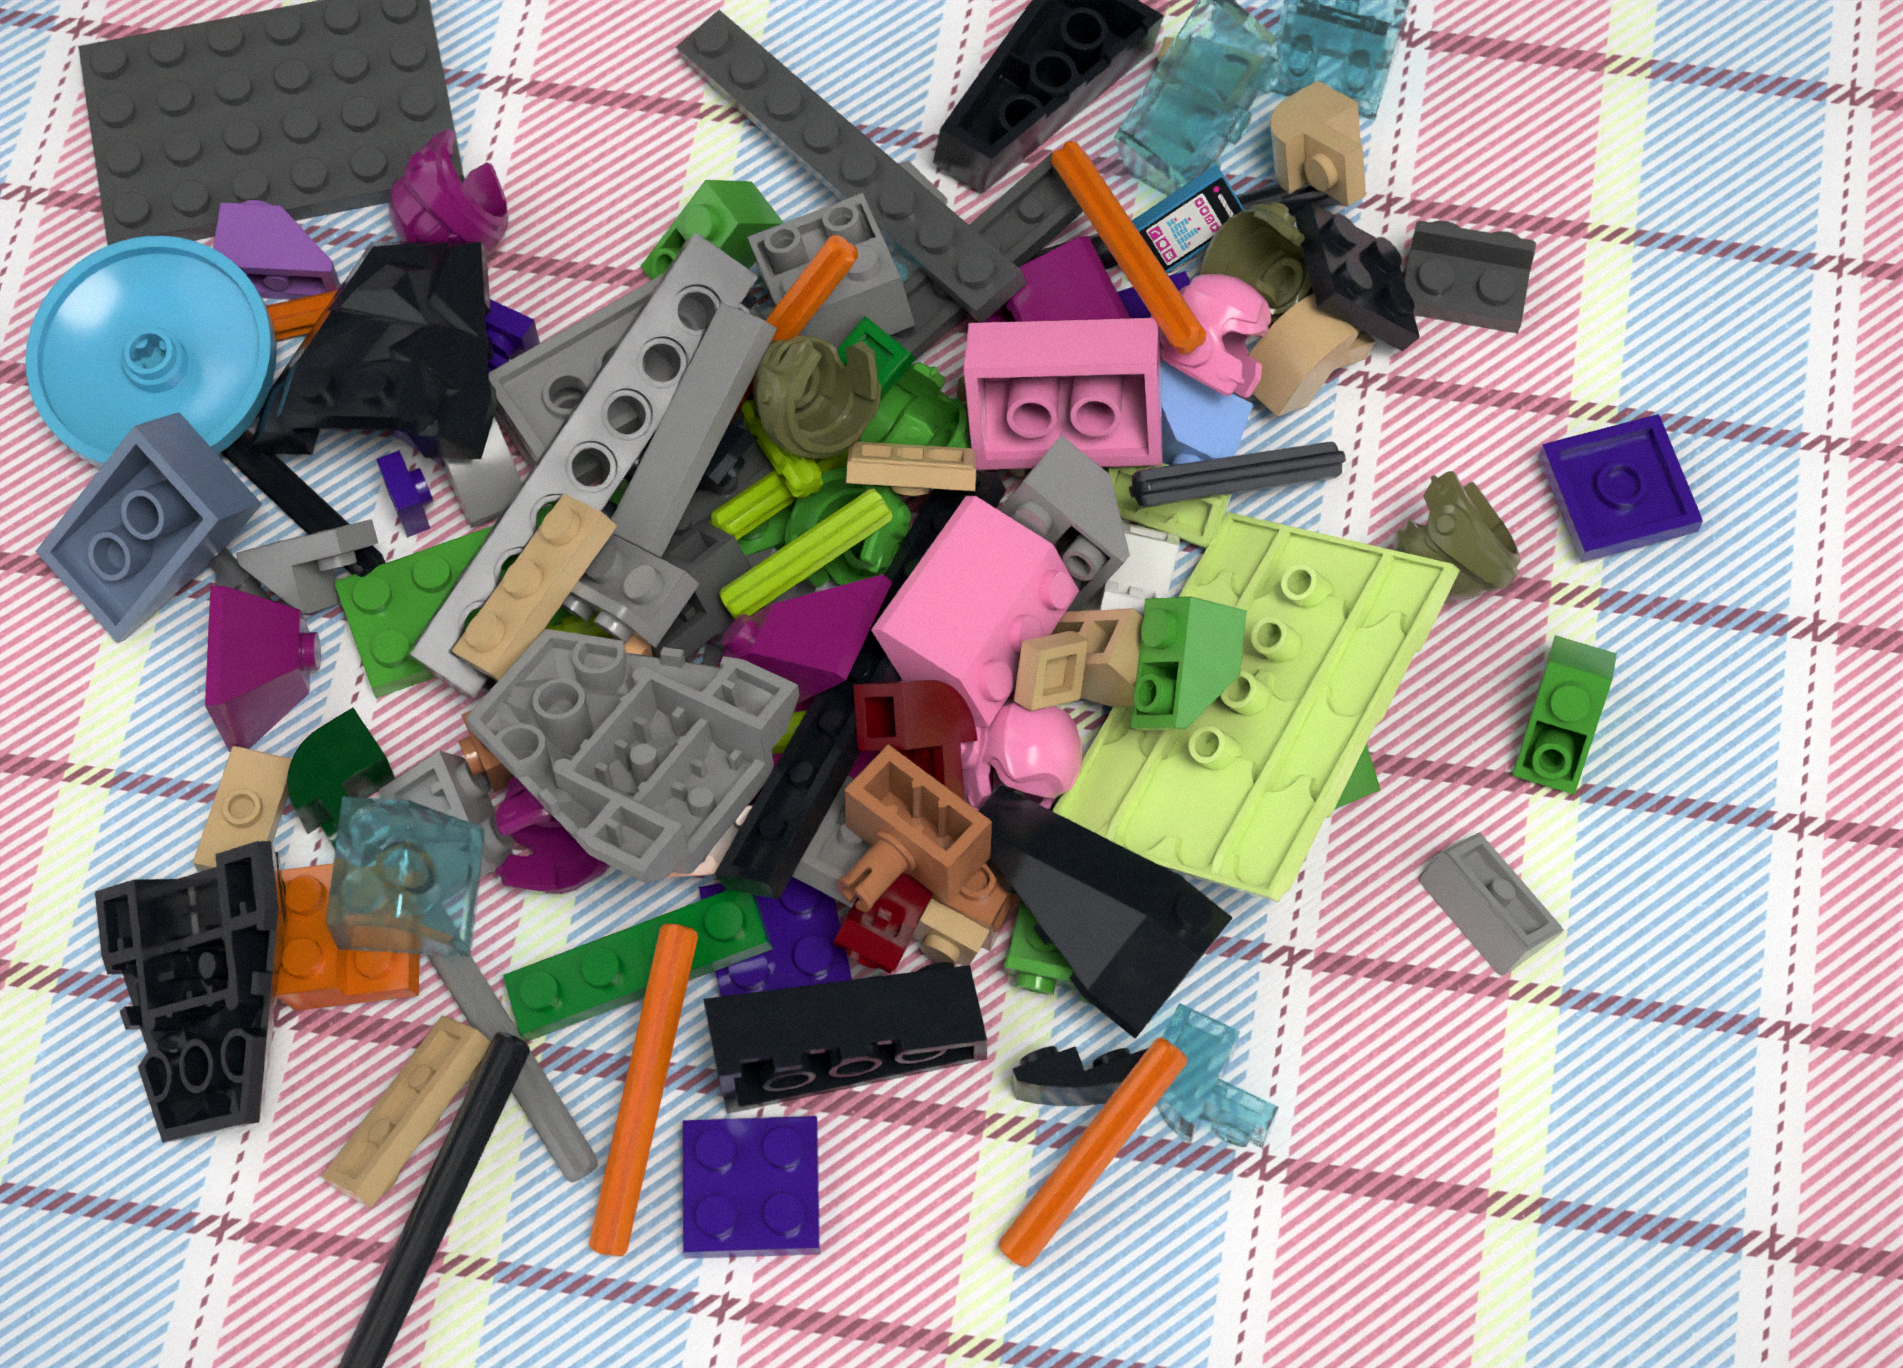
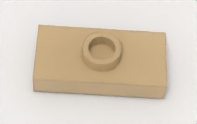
(911, 468)
(245, 804)

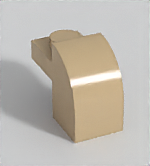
(1319, 143)
(1302, 354)

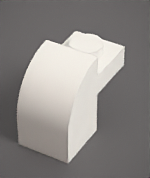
(1144, 573)

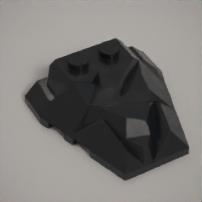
(394, 353)
(201, 985)

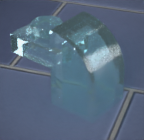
(1199, 1088)

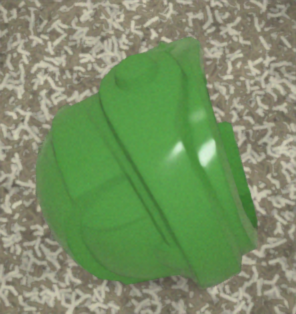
(920, 413)
(869, 556)

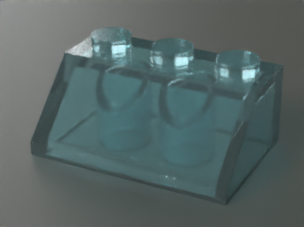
(1199, 96)

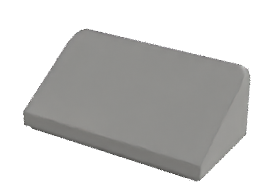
(1489, 903)

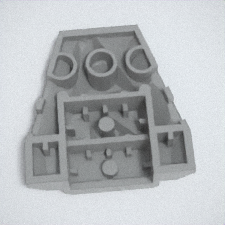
(636, 748)

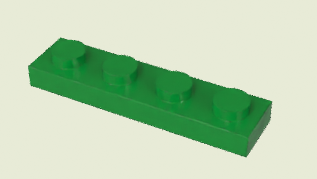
(618, 966)

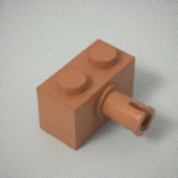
(912, 830)

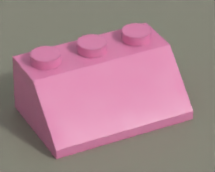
(1067, 379)
(973, 605)

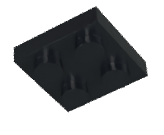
(1357, 276)

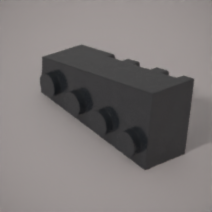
(1039, 80)
(843, 1034)

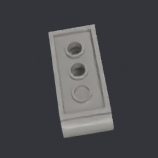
(547, 381)

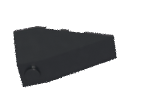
(1109, 911)

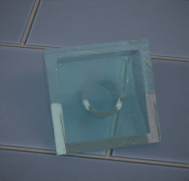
(404, 879)

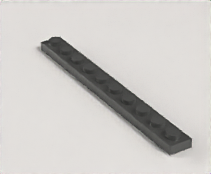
(1015, 225)

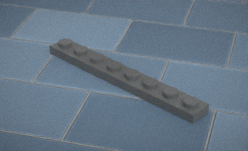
(851, 165)

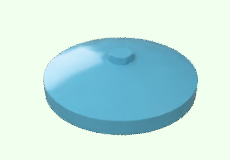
(148, 336)

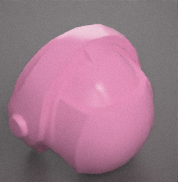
(1229, 314)
(1028, 749)

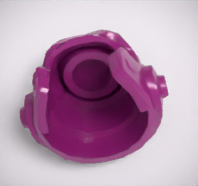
(437, 207)
(557, 858)

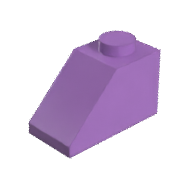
(273, 251)

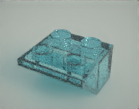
(1341, 45)

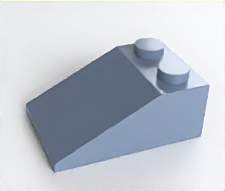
(147, 524)

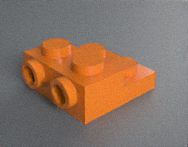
(318, 972)

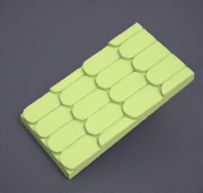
(1273, 752)

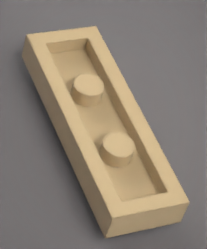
(534, 587)
(407, 1111)

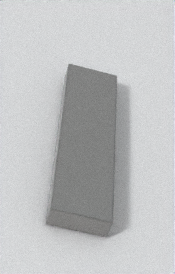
(692, 428)

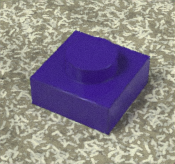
(510, 331)
(407, 491)

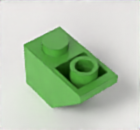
(723, 215)
(1184, 660)
(1565, 714)

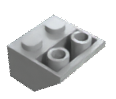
(868, 288)
(1077, 511)

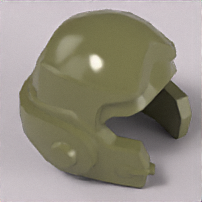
(1265, 253)
(813, 400)
(1462, 532)

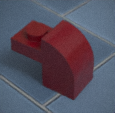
(919, 721)
(884, 932)

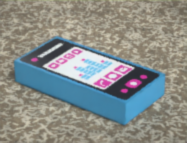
(1188, 218)

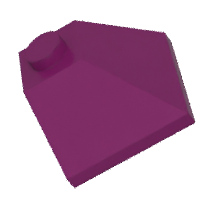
(809, 636)
(255, 664)

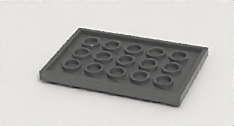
(266, 106)

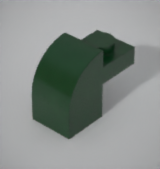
(335, 764)

